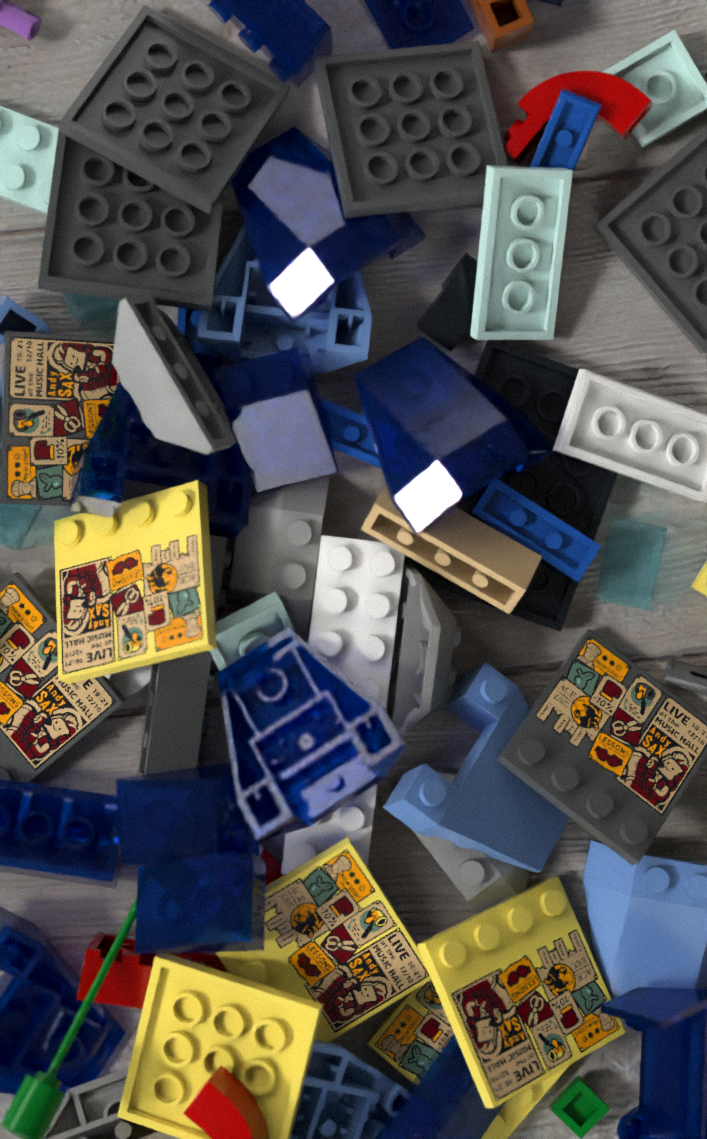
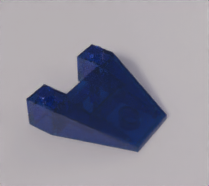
(127, 449)
(39, 1009)

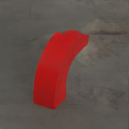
(620, 110)
(227, 1109)

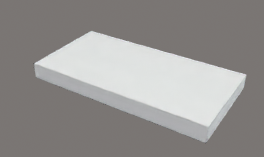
(636, 435)

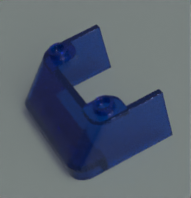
(670, 1064)

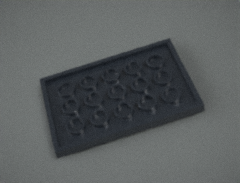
(558, 483)

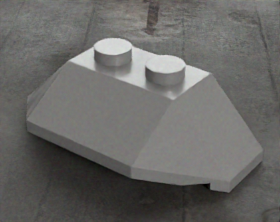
(167, 379)
(282, 548)
(421, 653)
(474, 873)
(92, 1113)

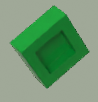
(579, 1107)

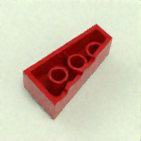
(129, 973)

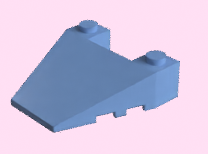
(486, 802)

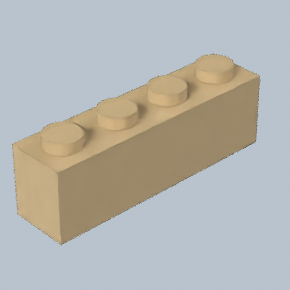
(459, 551)

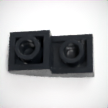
(452, 309)

